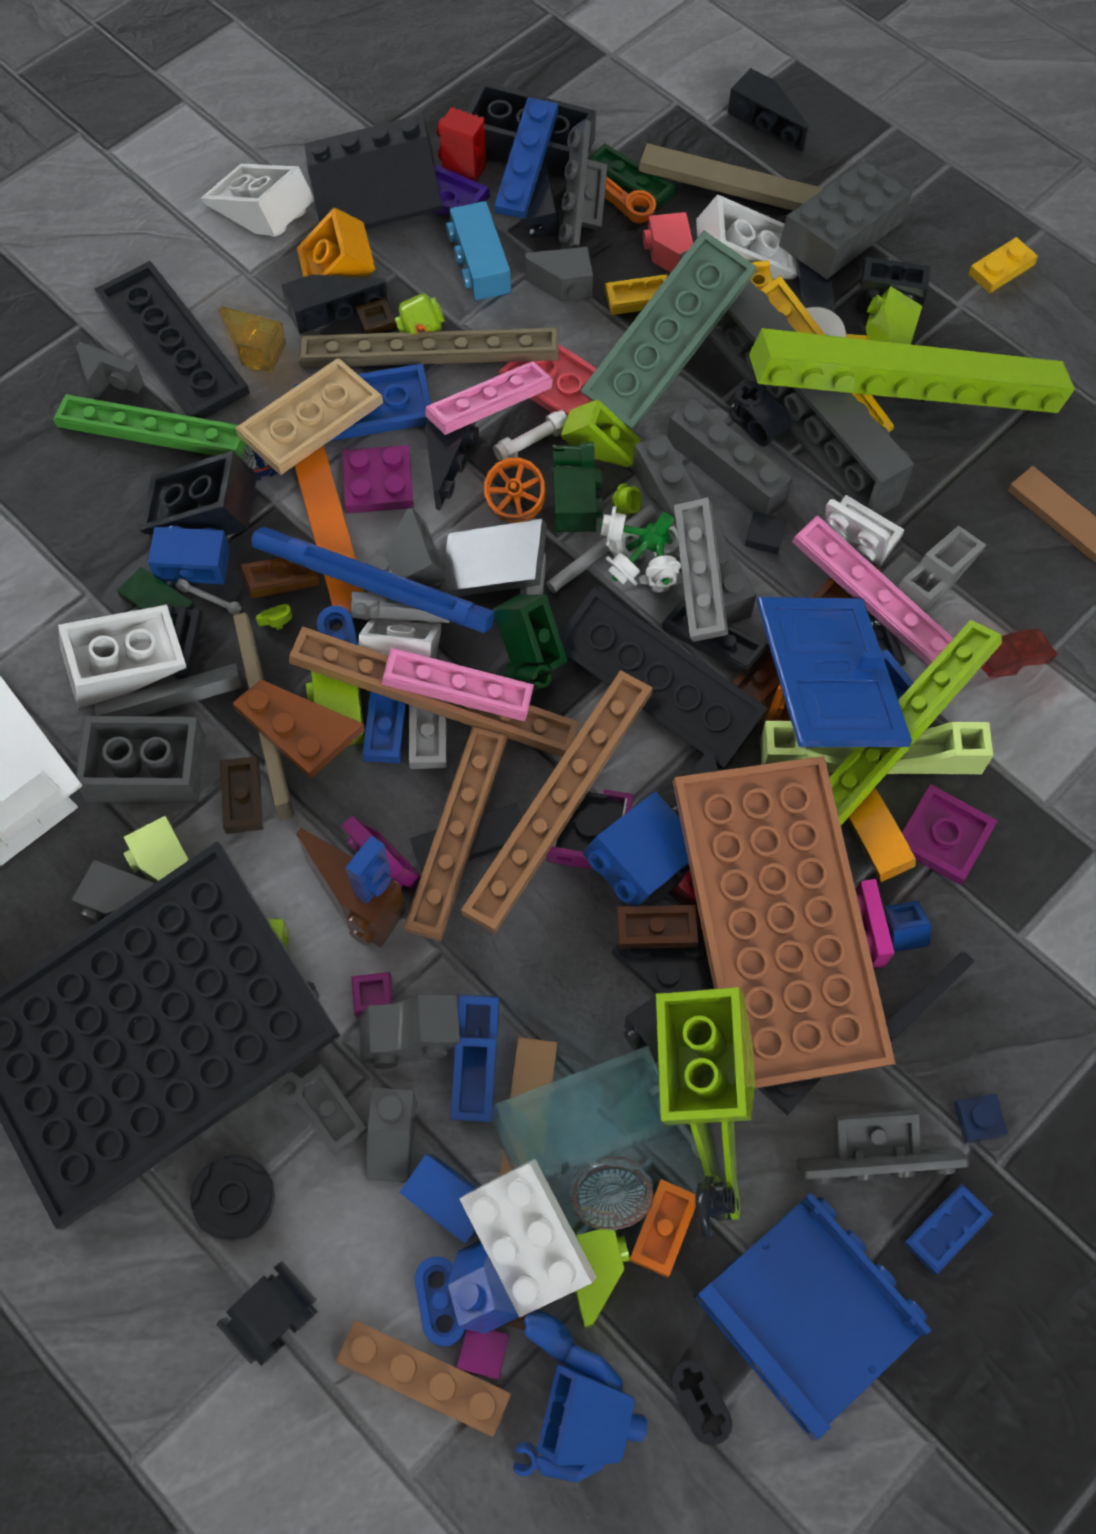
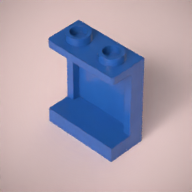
(640, 850)

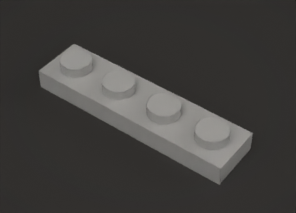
(700, 569)

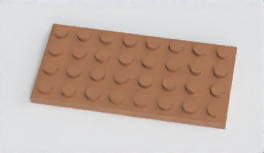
(784, 917)

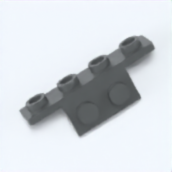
(584, 190)
(880, 1145)

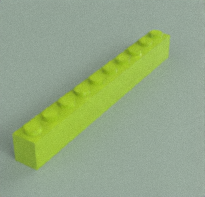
(909, 371)

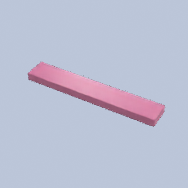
(879, 594)

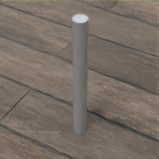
(595, 552)

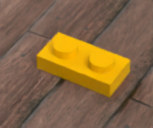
(1003, 265)

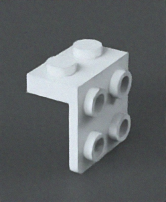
(863, 528)

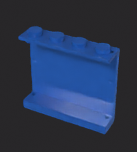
(813, 1314)

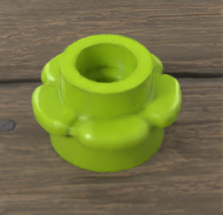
(627, 499)

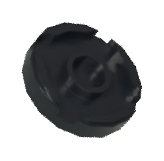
(232, 1198)

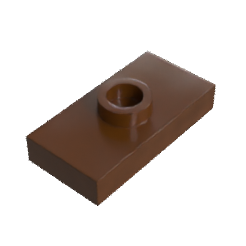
(276, 577)

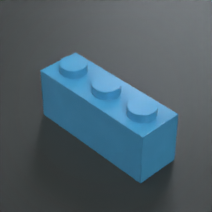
(479, 251)

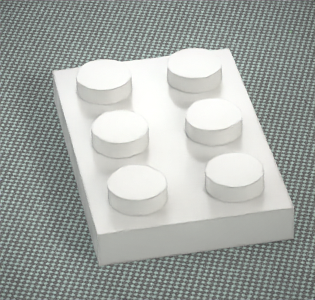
(528, 1238)

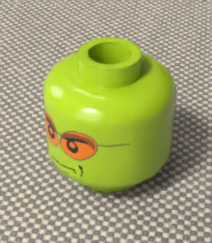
(420, 315)

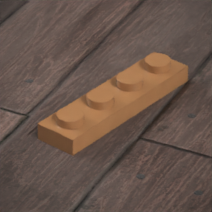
(424, 1378)

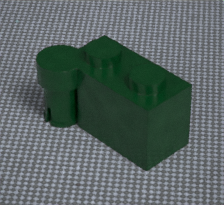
(575, 488)
(530, 639)

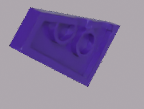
(458, 190)

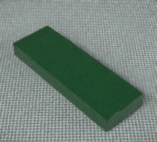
(627, 175)

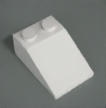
(261, 197)
(748, 234)
(119, 653)

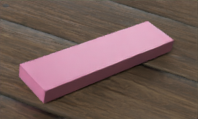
(488, 397)
(457, 684)

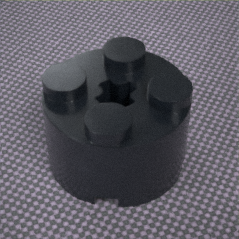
(267, 1313)

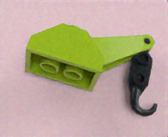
(705, 1080)

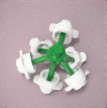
(629, 547)

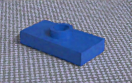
(948, 1229)

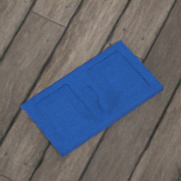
(832, 673)

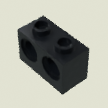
(881, 274)

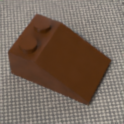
(365, 921)

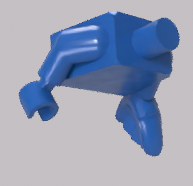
(586, 1409)

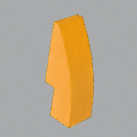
(881, 837)

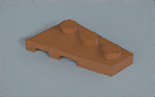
(297, 726)

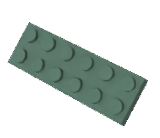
(669, 329)

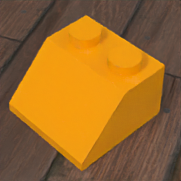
(337, 248)

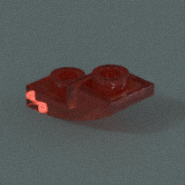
(1019, 650)

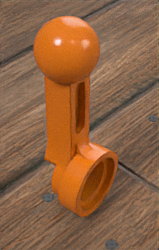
(626, 202)

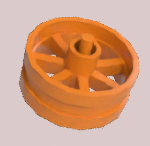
(515, 490)

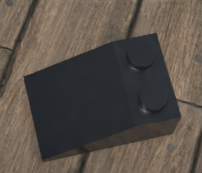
(202, 495)

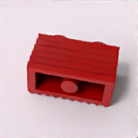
(462, 143)

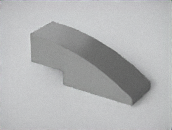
(941, 568)

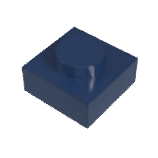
(980, 1118)

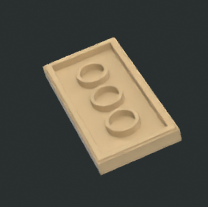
(309, 416)

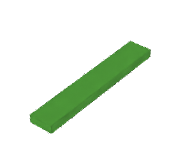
(148, 426)

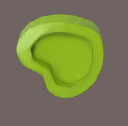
(275, 616)

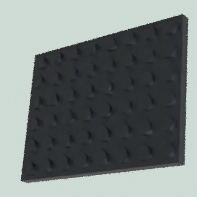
(148, 1033)

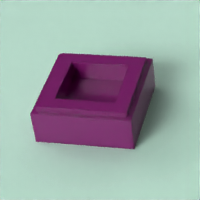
(371, 990)
(483, 1353)

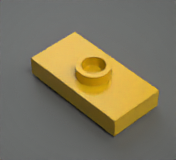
(632, 294)

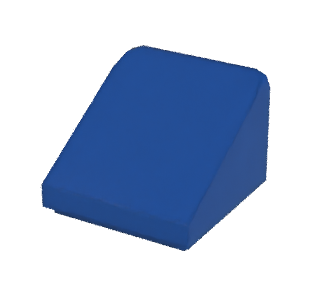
(908, 925)

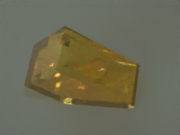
(254, 338)

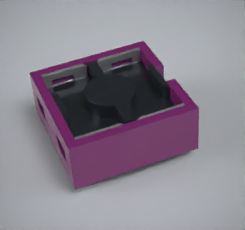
(589, 820)

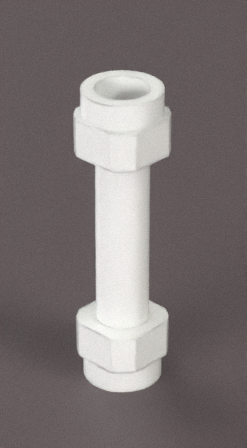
(509, 448)

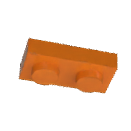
(664, 1229)

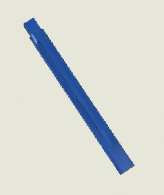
(374, 579)

